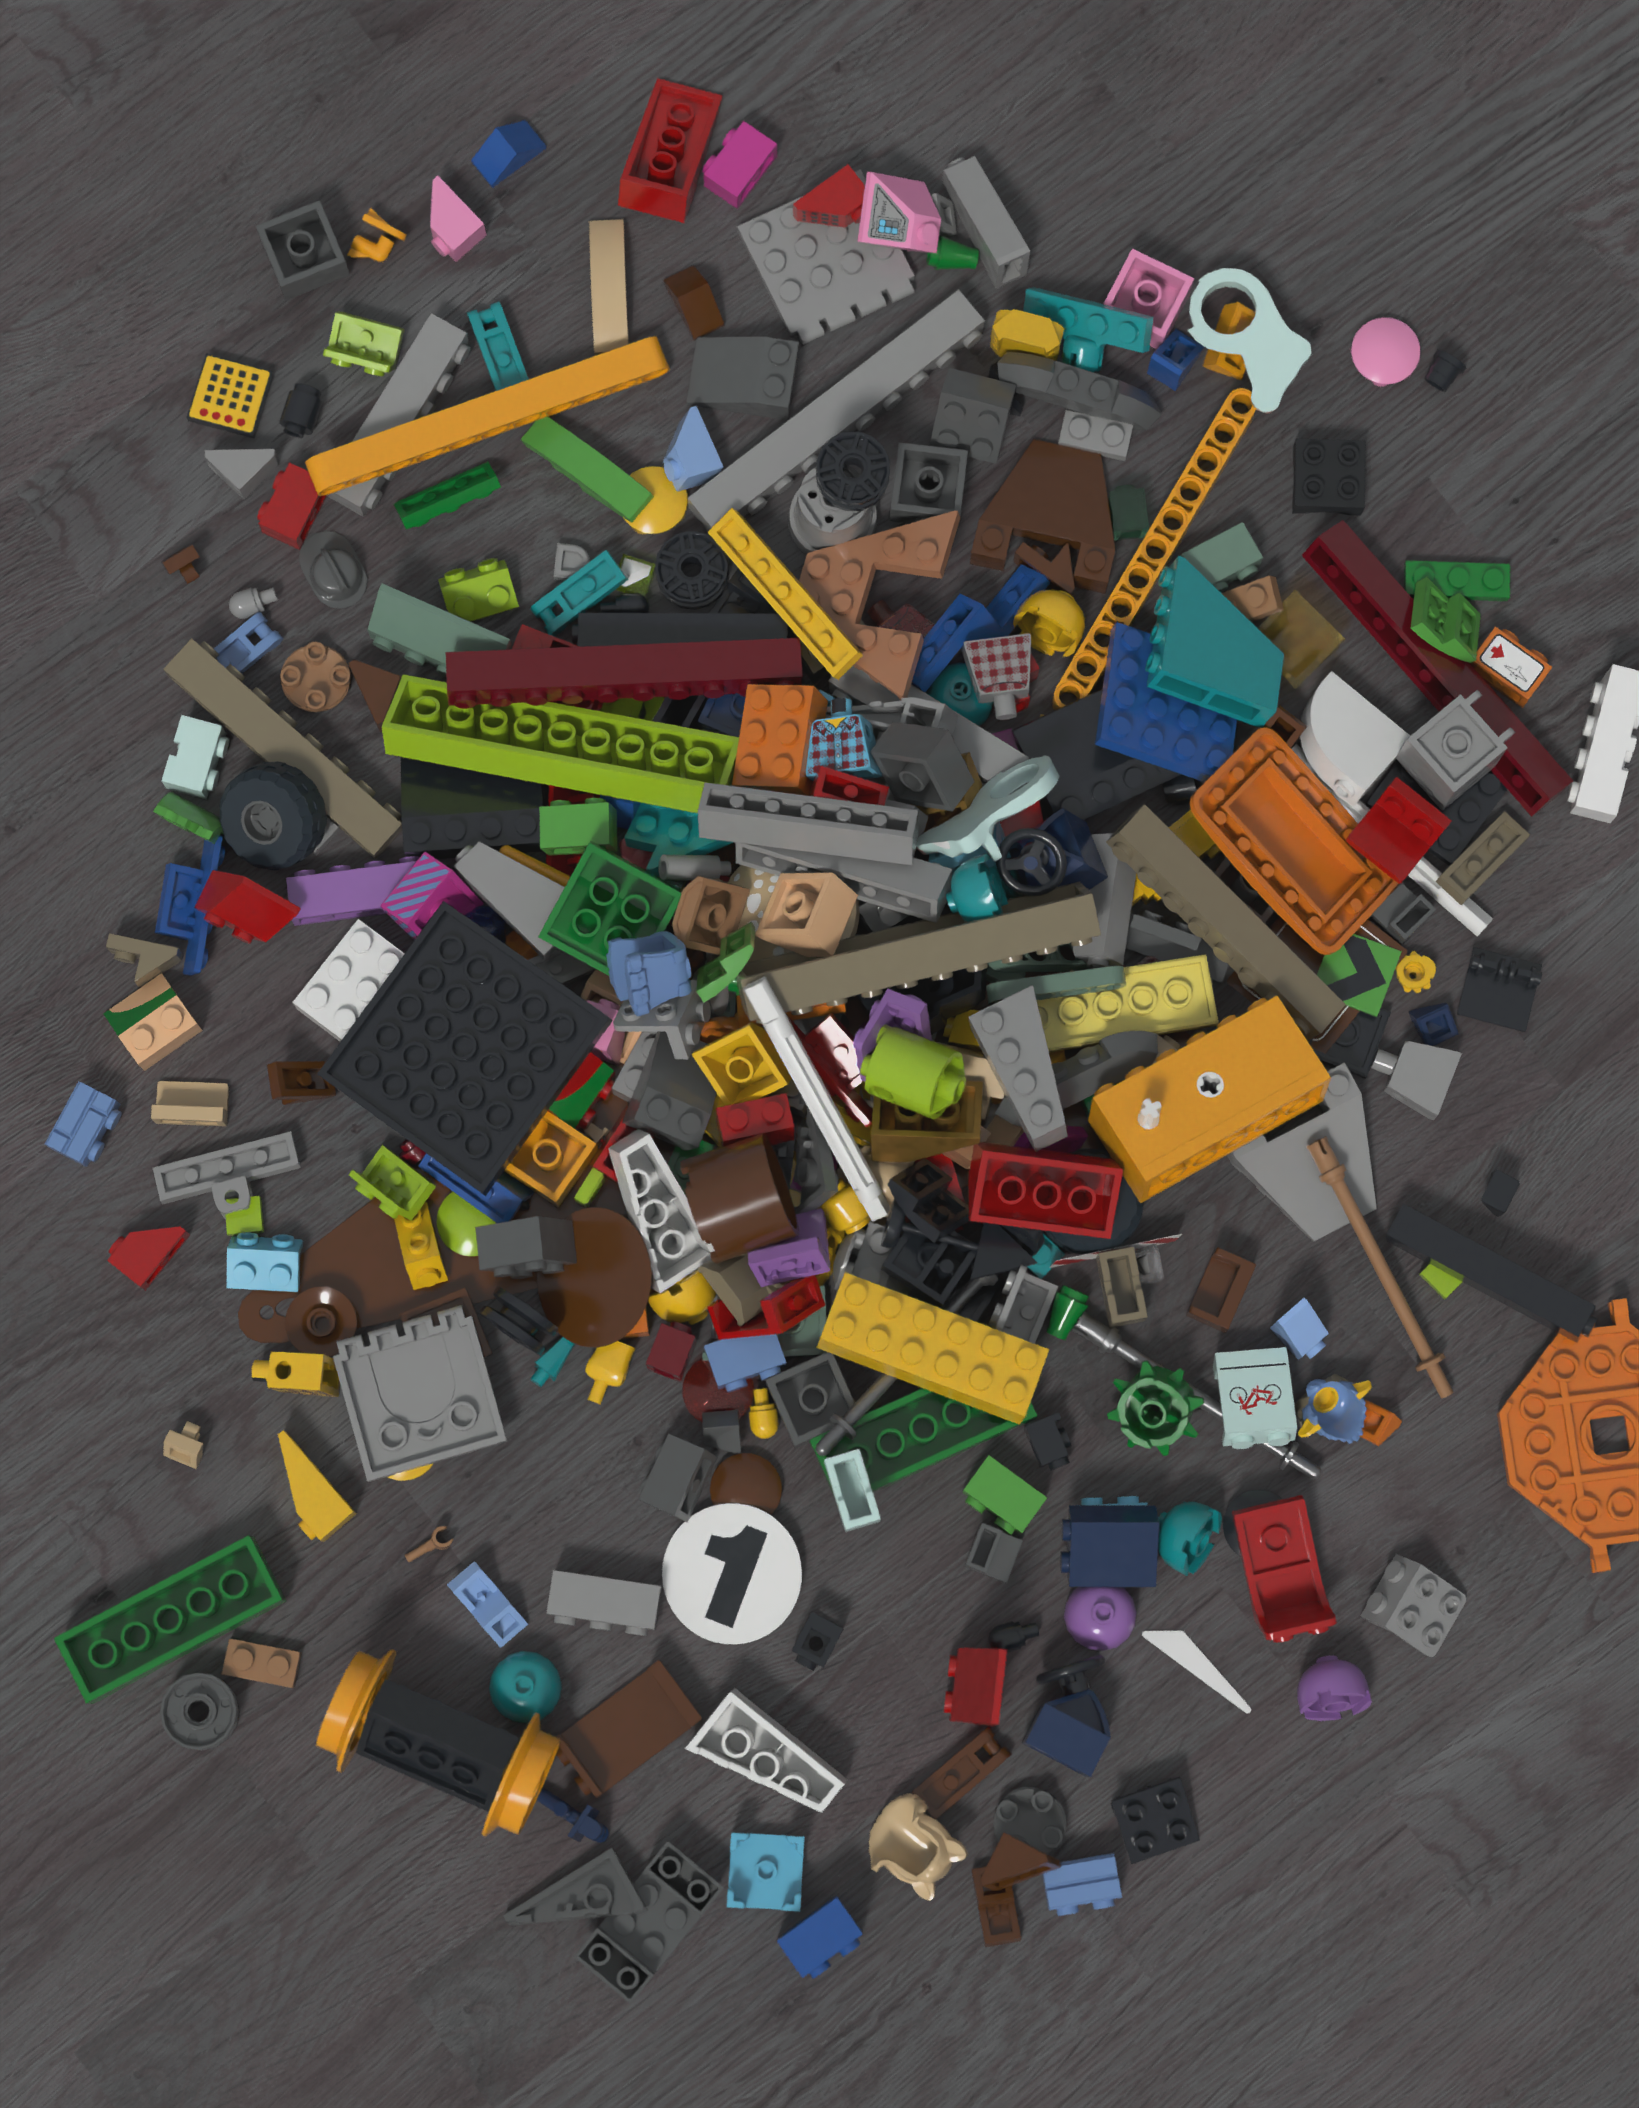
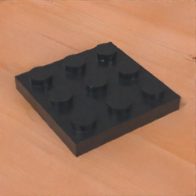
(1466, 811)

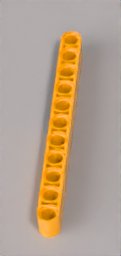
(487, 416)
(1160, 537)

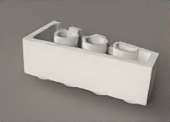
(658, 1210)

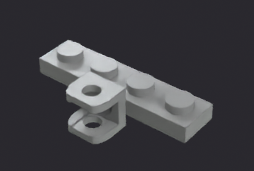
(227, 1172)

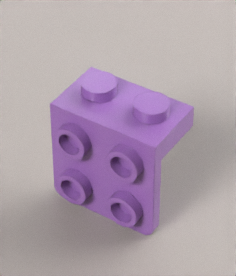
(893, 1010)

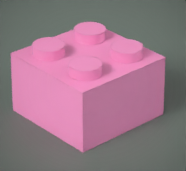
(1151, 290)

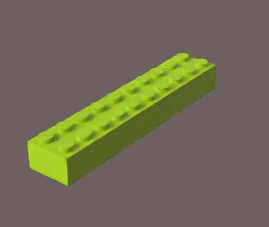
(560, 746)

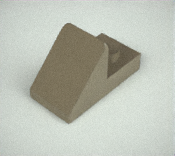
(152, 957)

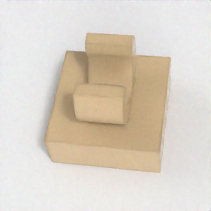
(184, 1446)

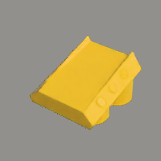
(1025, 334)

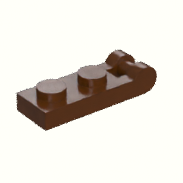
(961, 1773)

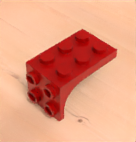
(1282, 1569)

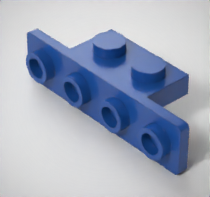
(177, 902)

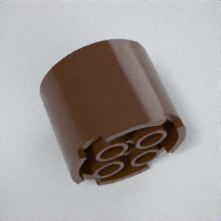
(740, 1198)

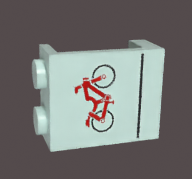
(1255, 1397)

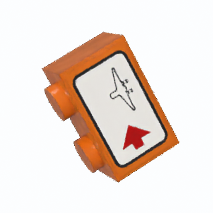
(1510, 666)

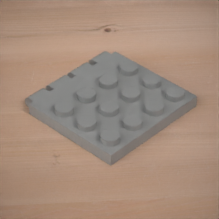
(822, 271)
(418, 1394)

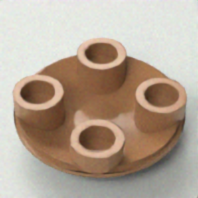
(315, 678)

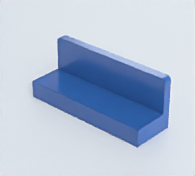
(500, 1202)

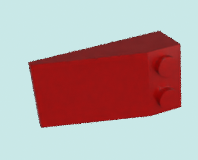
(669, 151)
(976, 1686)

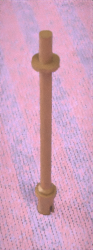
(1333, 1174)

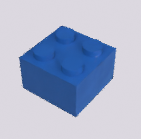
(820, 1937)

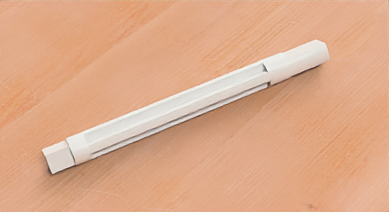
(1423, 873)
(817, 1098)

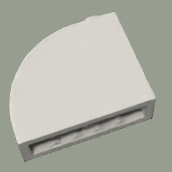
(1348, 739)

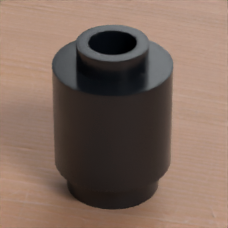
(301, 410)

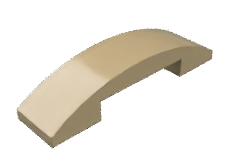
(608, 285)

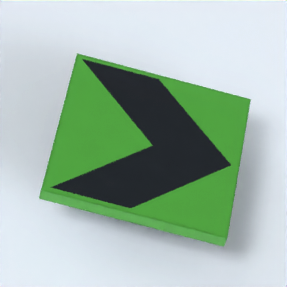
(1360, 973)

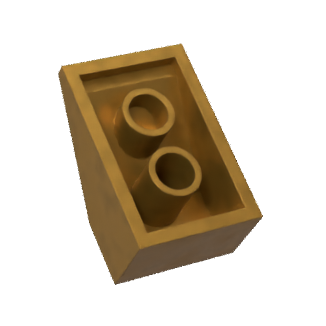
(909, 1136)

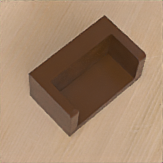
(1221, 1290)

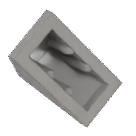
(242, 467)

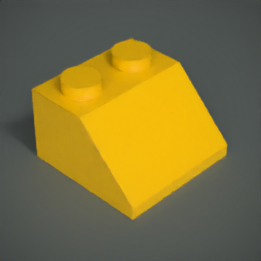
(743, 1065)

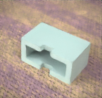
(197, 757)
(852, 1490)

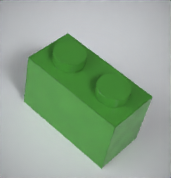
(571, 827)
(1004, 1496)

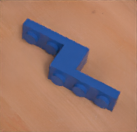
(972, 621)

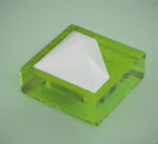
(639, 575)

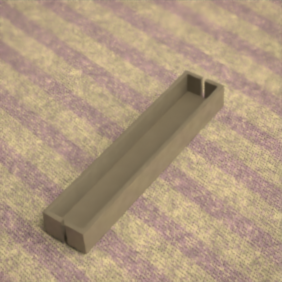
(925, 950)

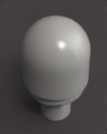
(251, 601)

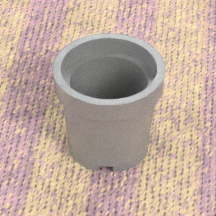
(808, 517)

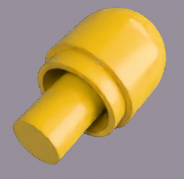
(762, 1415)

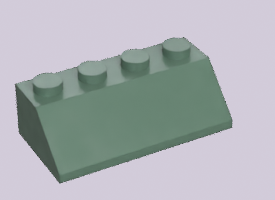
(425, 630)

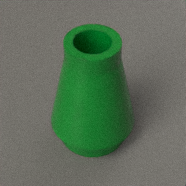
(952, 255)
(1066, 1311)

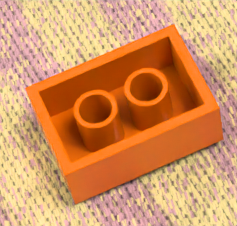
(777, 737)

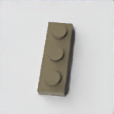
(1482, 858)

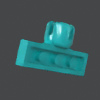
(1090, 326)

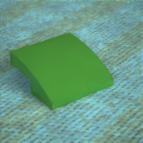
(1445, 623)
(721, 971)

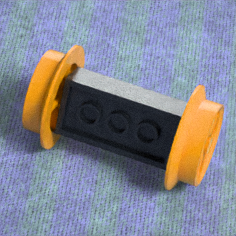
(436, 1743)

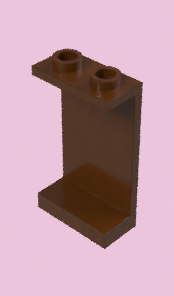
(627, 1730)

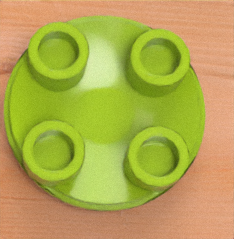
(457, 1224)

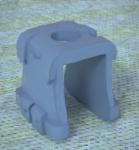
(648, 970)

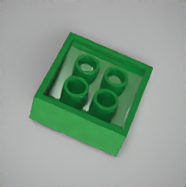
(605, 902)

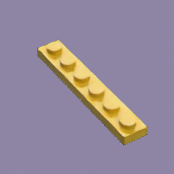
(785, 593)

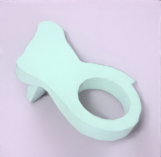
(1267, 345)
(991, 804)

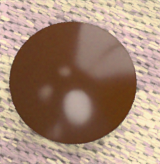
(747, 1481)

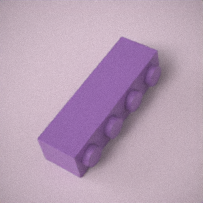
(345, 891)

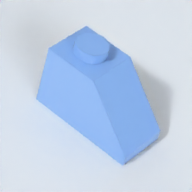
(691, 454)
(1301, 1330)

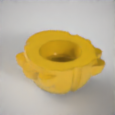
(1421, 967)

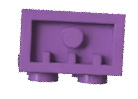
(794, 1257)

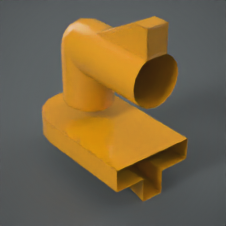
(365, 248)

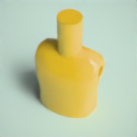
(608, 1368)

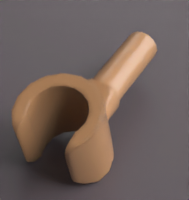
(428, 1545)

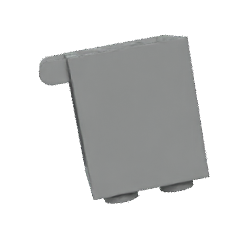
(1452, 751)

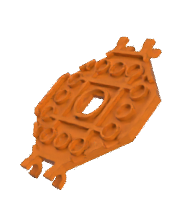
(1551, 1441)

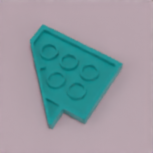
(669, 833)

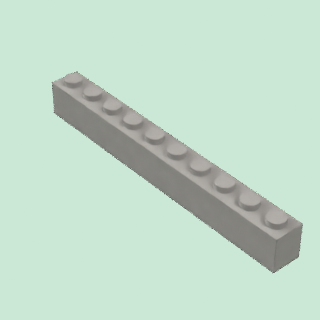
(841, 409)

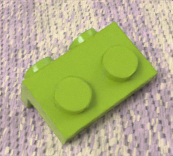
(364, 343)
(479, 590)
(394, 1184)

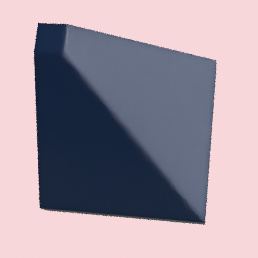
(1434, 1023)

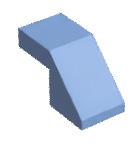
(487, 1604)

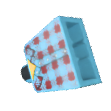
(842, 743)

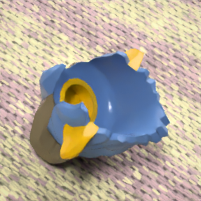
(1333, 1408)

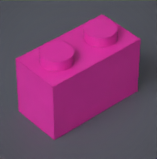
(739, 164)

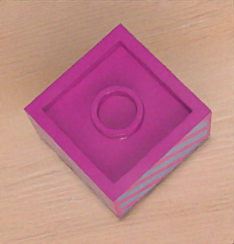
(423, 891)

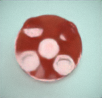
(702, 1393)

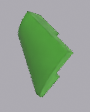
(189, 817)

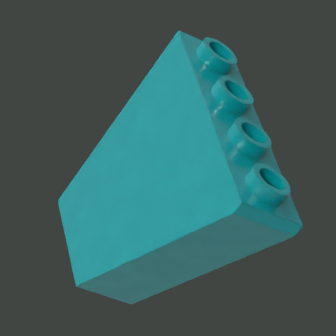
(1211, 650)

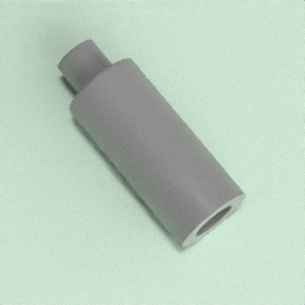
(690, 866)

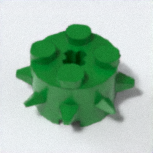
(1153, 1427)

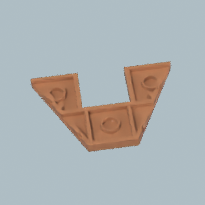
(842, 578)

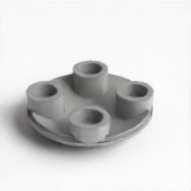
(850, 1245)

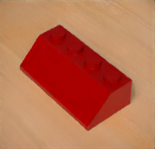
(1043, 1190)

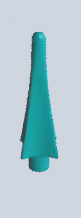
(551, 1362)

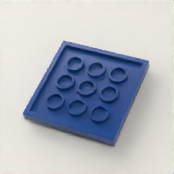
(1155, 724)

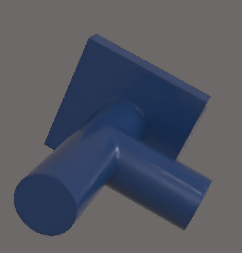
(584, 1823)

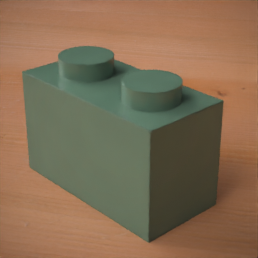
(1226, 557)

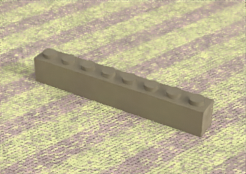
(275, 739)
(1223, 921)

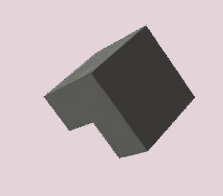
(1402, 914)
(993, 1553)

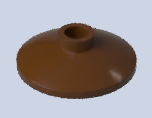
(308, 1308)

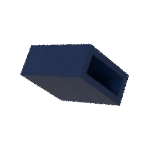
(1110, 1545)

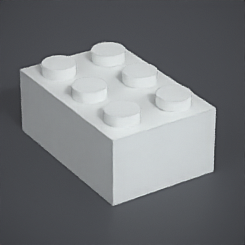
(348, 980)

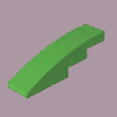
(587, 468)

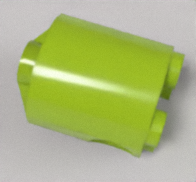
(914, 1072)

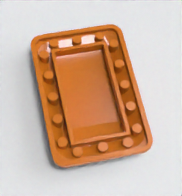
(1290, 841)

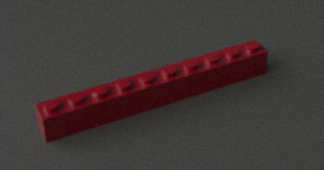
(1387, 615)
(620, 672)

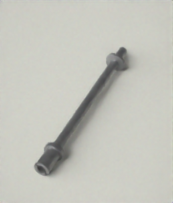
(1111, 1342)
(844, 1425)

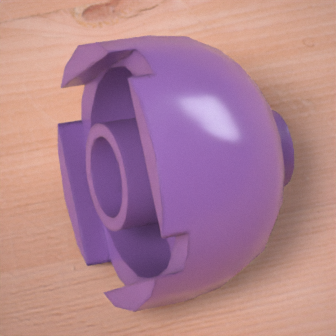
(1100, 1617)
(1332, 1688)

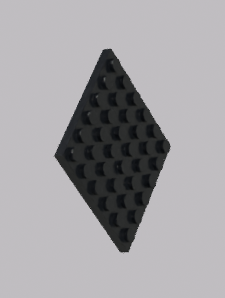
(465, 1048)

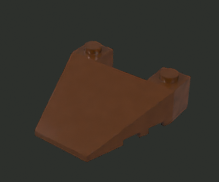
(1052, 498)

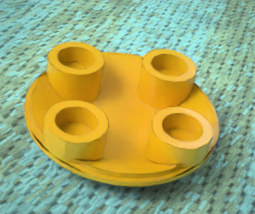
(666, 506)

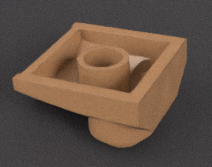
(708, 913)

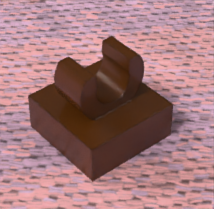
(182, 561)

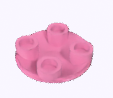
(1385, 351)

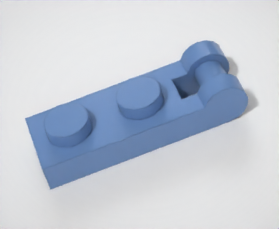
(240, 651)

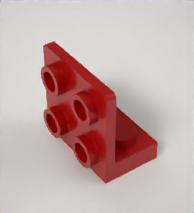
(1398, 830)

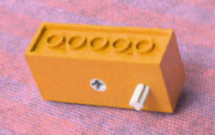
(1208, 1097)

